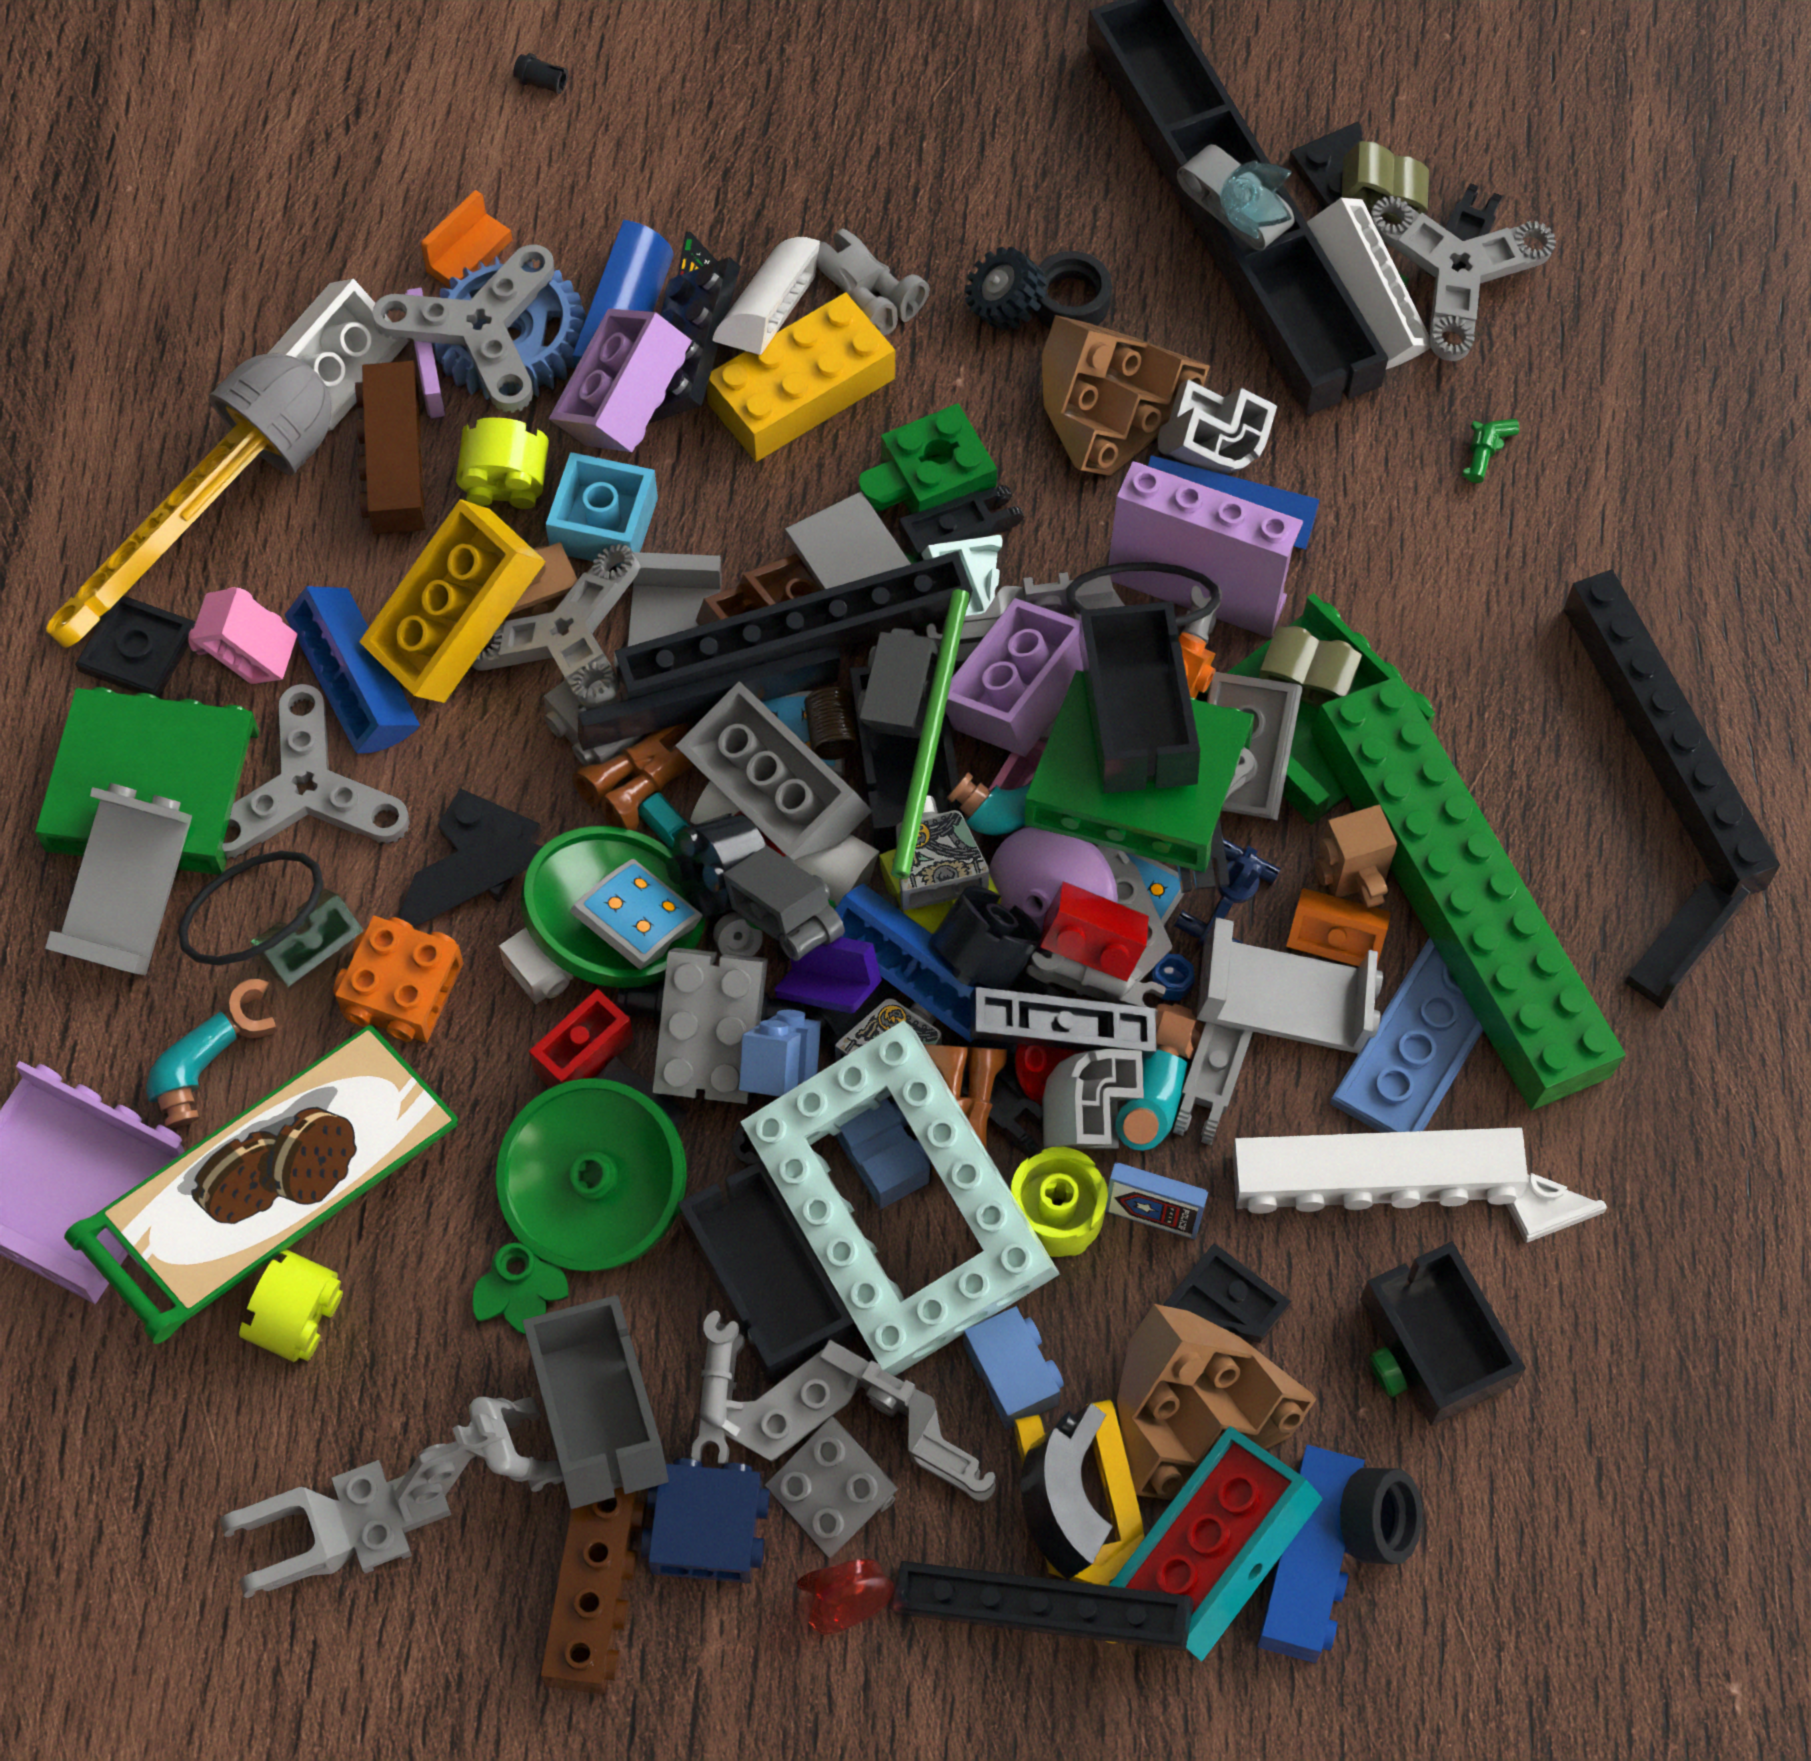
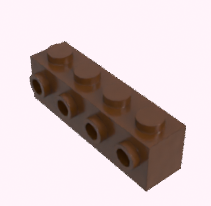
(392, 447)
(590, 1594)

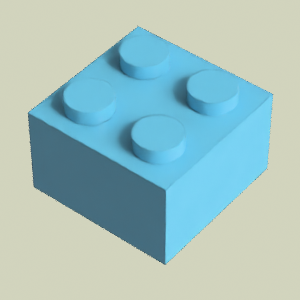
(601, 506)

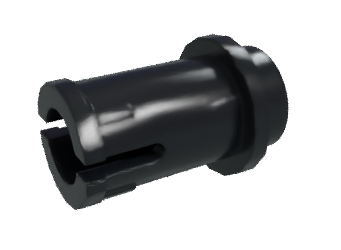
(533, 70)

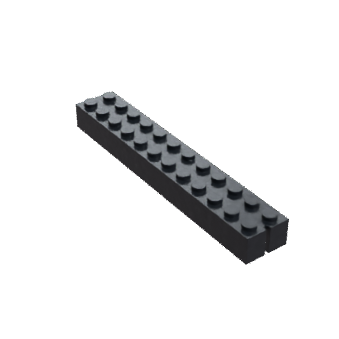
(1290, 284)

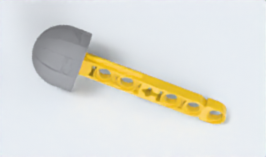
(275, 412)

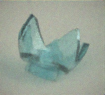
(1259, 203)

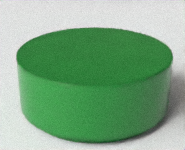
(1387, 1372)

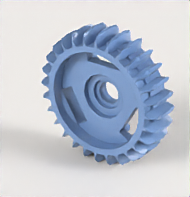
(540, 361)

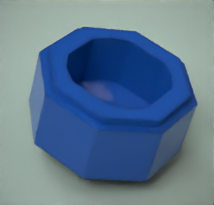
(1175, 975)

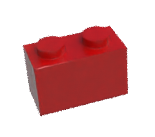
(1095, 931)
(582, 1042)

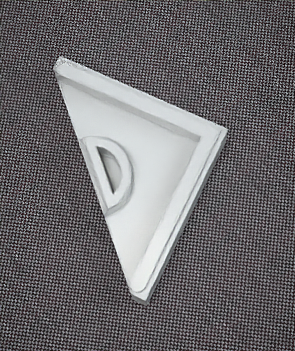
(1550, 1208)

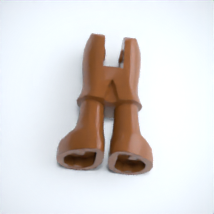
(650, 768)
(982, 1068)

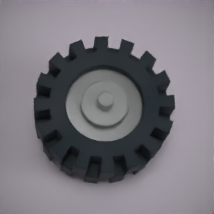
(1005, 288)

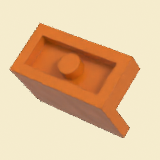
(463, 240)
(1337, 927)

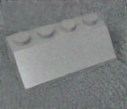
(772, 775)

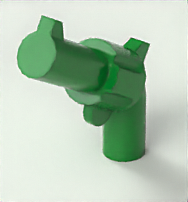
(1485, 443)

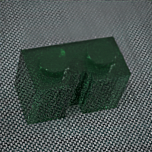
(318, 937)

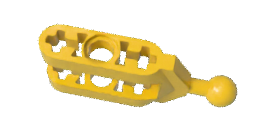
(1117, 1489)

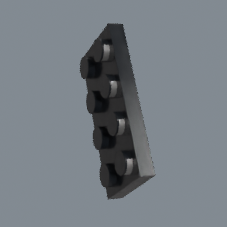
(696, 307)

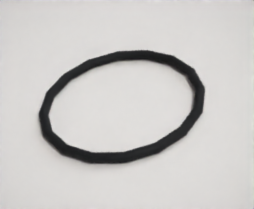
(1149, 566)
(274, 940)

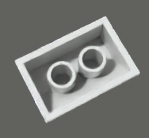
(337, 339)

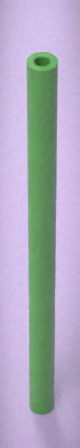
(930, 735)

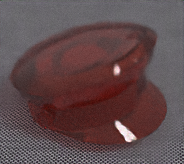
(846, 1594)

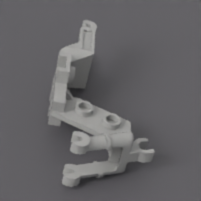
(1052, 596)
(1133, 894)
(812, 1397)
(378, 1513)

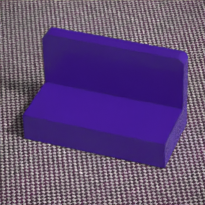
(833, 976)

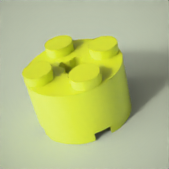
(502, 463)
(1066, 1176)
(290, 1306)

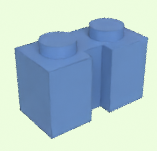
(779, 1053)
(884, 1154)
(1012, 1366)

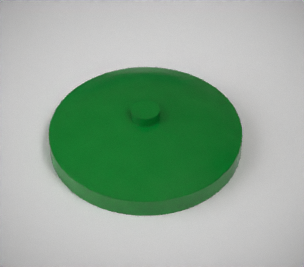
(566, 872)
(591, 1175)

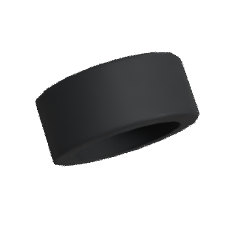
(1082, 267)
(1401, 1515)

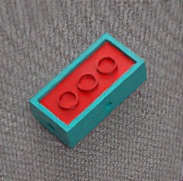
(1222, 1535)

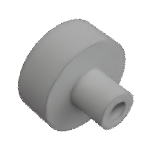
(735, 936)

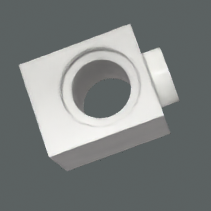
(533, 968)

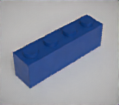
(1309, 1569)

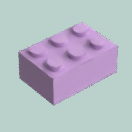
(620, 379)
(1016, 677)

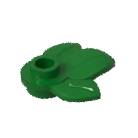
(520, 1294)

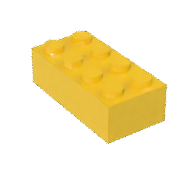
(801, 377)
(452, 601)

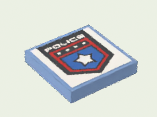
(1155, 1200)

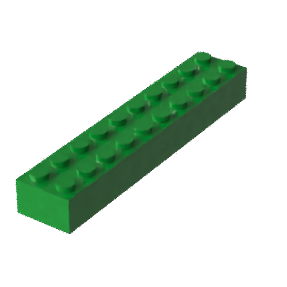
(1469, 895)

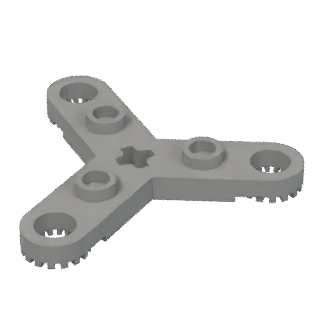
(1436, 252)
(453, 320)
(580, 612)
(334, 798)

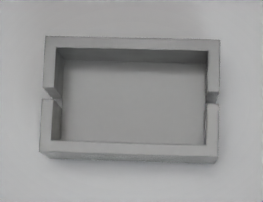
(704, 1023)

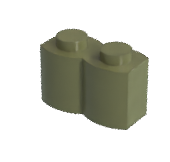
(1376, 173)
(1320, 667)

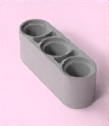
(1202, 181)

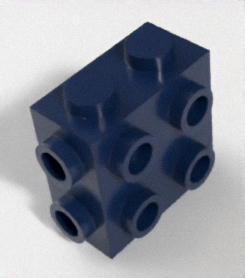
(706, 1522)

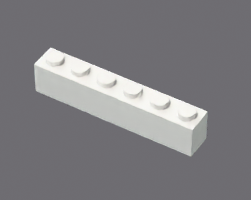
(1379, 1169)

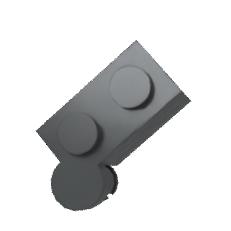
(899, 683)
(783, 902)

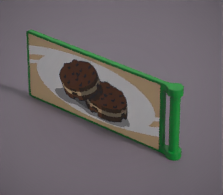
(265, 1179)

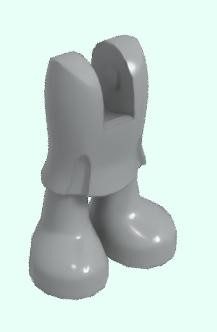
(862, 275)

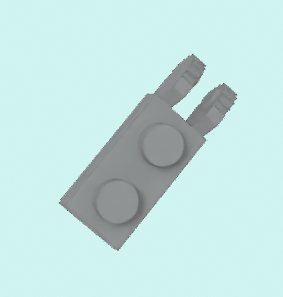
(1213, 1076)

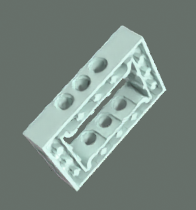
(1013, 1256)

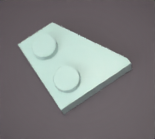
(979, 561)

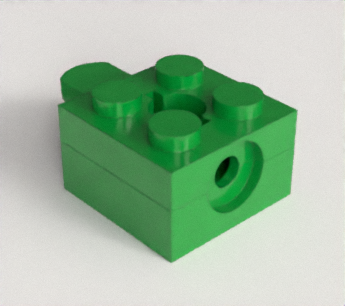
(921, 483)

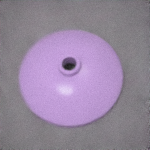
(1036, 865)

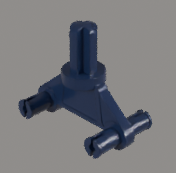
(1244, 875)

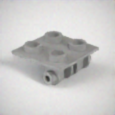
(832, 1487)

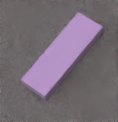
(428, 372)

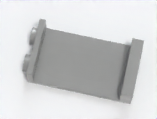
(670, 593)
(123, 880)
(1287, 993)

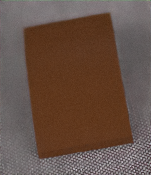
(760, 588)

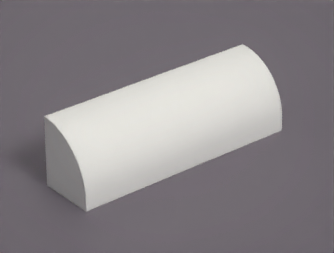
(1371, 278)
(770, 296)
(839, 866)

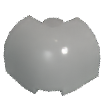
(1215, 429)
(1083, 1098)

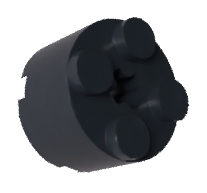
(706, 853)
(985, 939)

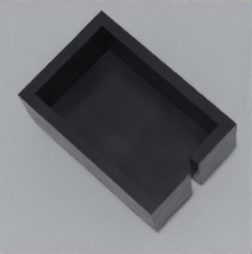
(1442, 1333)

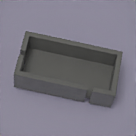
(595, 1401)

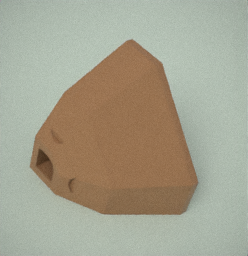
(1109, 391)
(1184, 1390)

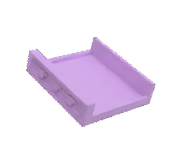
(1209, 532)
(64, 1163)

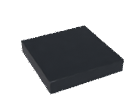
(136, 646)

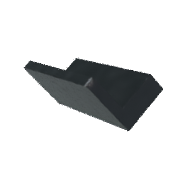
(1685, 942)

